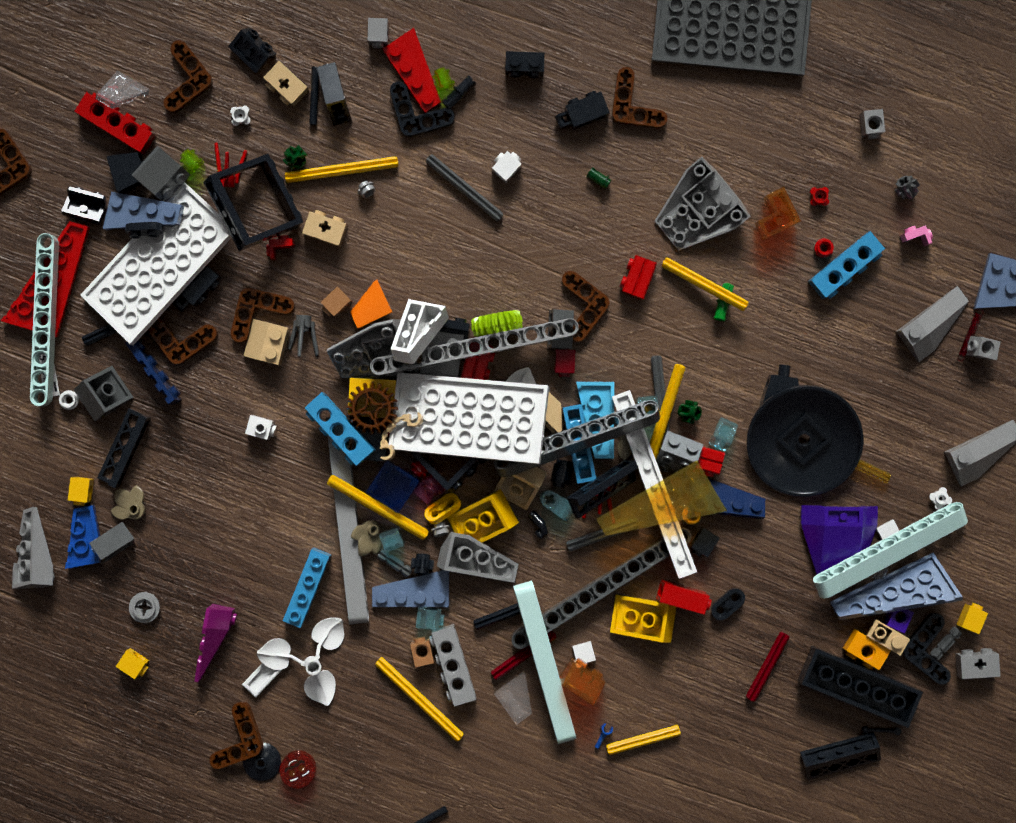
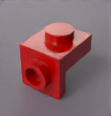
(282, 242)

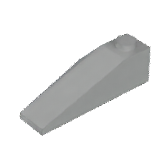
(930, 326)
(980, 453)
(469, 556)
(34, 560)

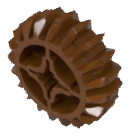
(388, 403)

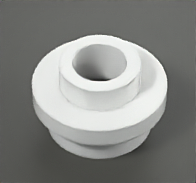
(63, 397)

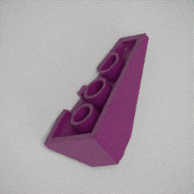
(216, 626)

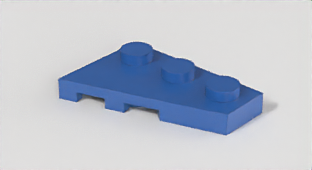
(83, 531)

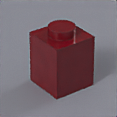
(565, 362)

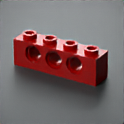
(140, 142)

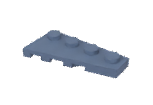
(134, 209)
(417, 591)

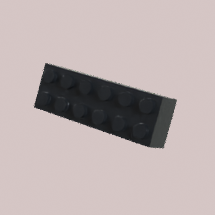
(860, 686)

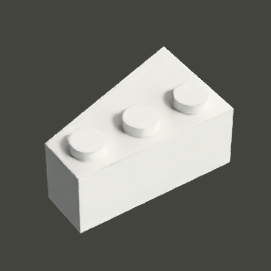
(417, 329)

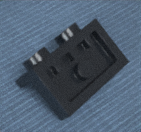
(251, 49)

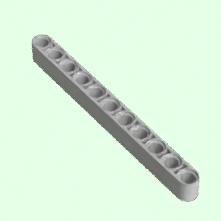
(484, 348)
(347, 520)

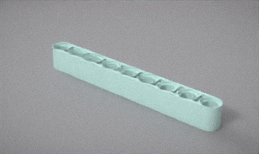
(39, 311)
(890, 550)
(544, 662)

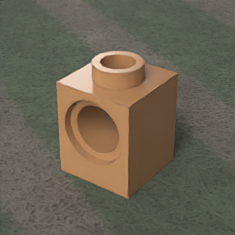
(335, 302)
(421, 660)

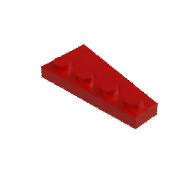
(412, 67)

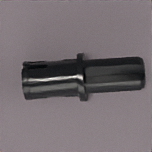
(458, 92)

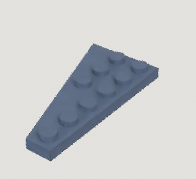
(997, 283)
(906, 588)

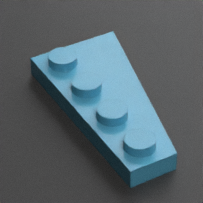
(596, 403)

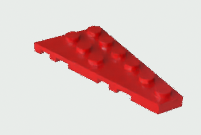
(70, 251)

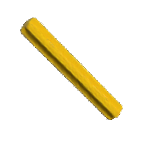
(642, 740)

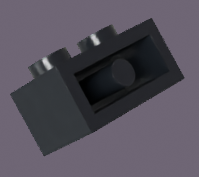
(524, 64)

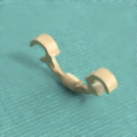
(384, 443)

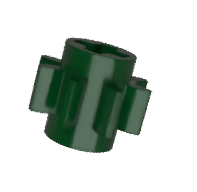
(295, 157)
(689, 411)

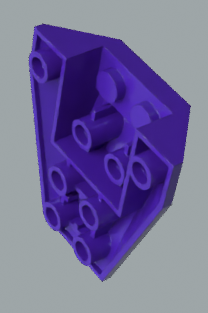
(837, 532)

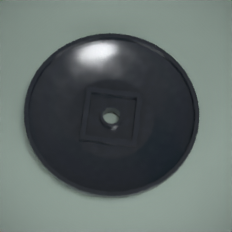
(811, 466)

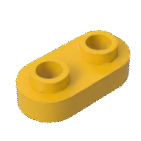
(442, 508)

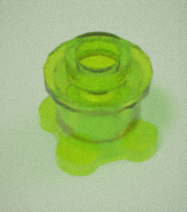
(443, 79)
(191, 160)

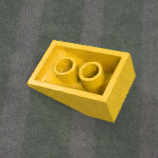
(484, 517)
(643, 618)

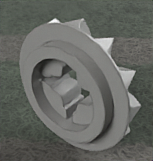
(137, 612)

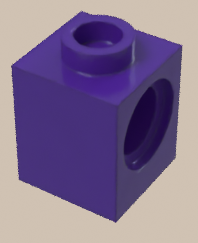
(900, 625)

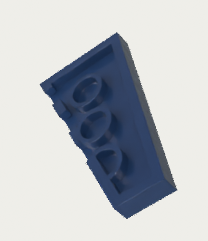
(154, 373)
(739, 502)

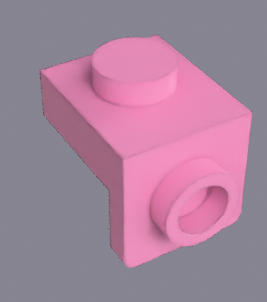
(923, 232)

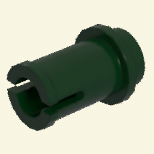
(598, 178)

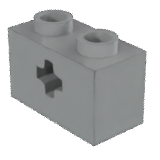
(987, 668)

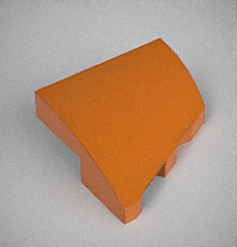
(371, 306)

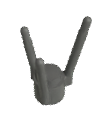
(302, 324)

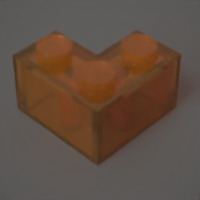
(782, 214)

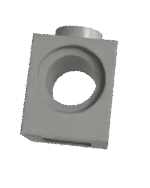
(378, 32)
(876, 116)
(983, 348)

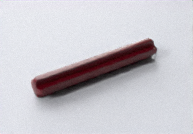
(516, 659)
(767, 666)

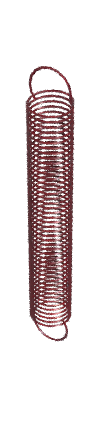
(973, 326)

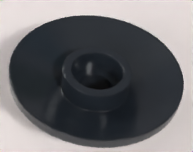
(272, 761)

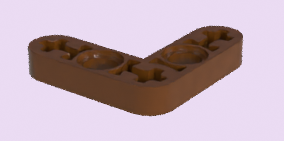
(194, 77)
(631, 110)
(13, 163)
(590, 300)
(251, 306)
(175, 345)
(245, 745)

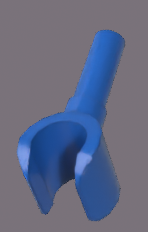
(603, 734)

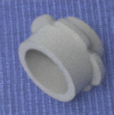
(366, 189)
(440, 529)

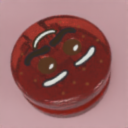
(297, 769)

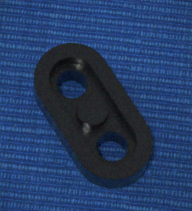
(139, 229)
(729, 606)

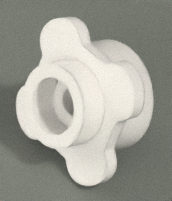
(235, 115)
(945, 498)

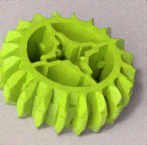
(496, 323)

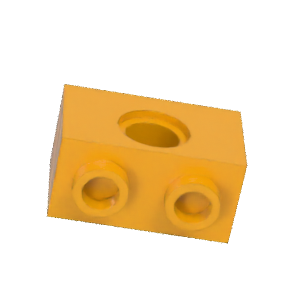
(876, 655)

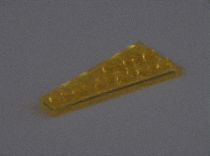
(671, 500)

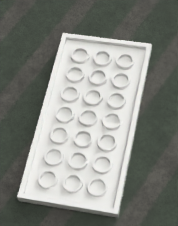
(156, 270)
(471, 417)

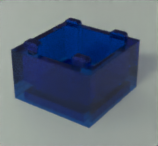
(393, 486)

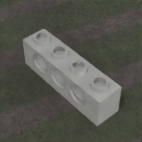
(466, 692)

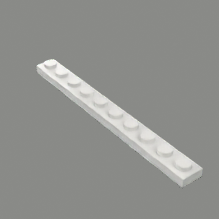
(650, 476)

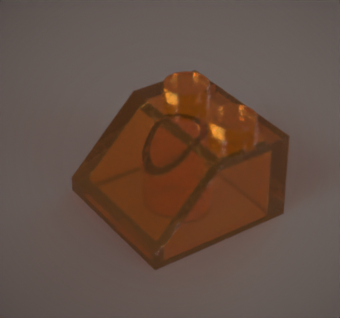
(582, 680)

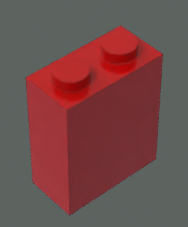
(683, 597)

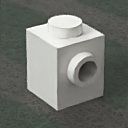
(506, 165)
(260, 427)

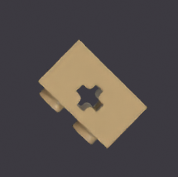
(281, 74)
(333, 236)

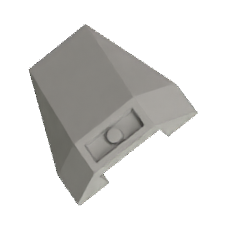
(700, 207)
(355, 353)

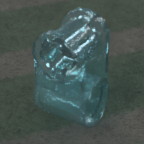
(559, 506)

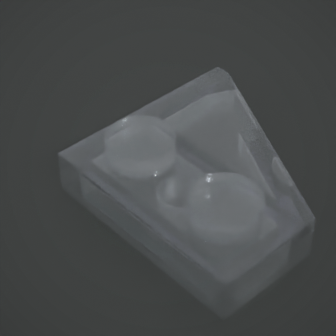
(120, 90)
(515, 698)

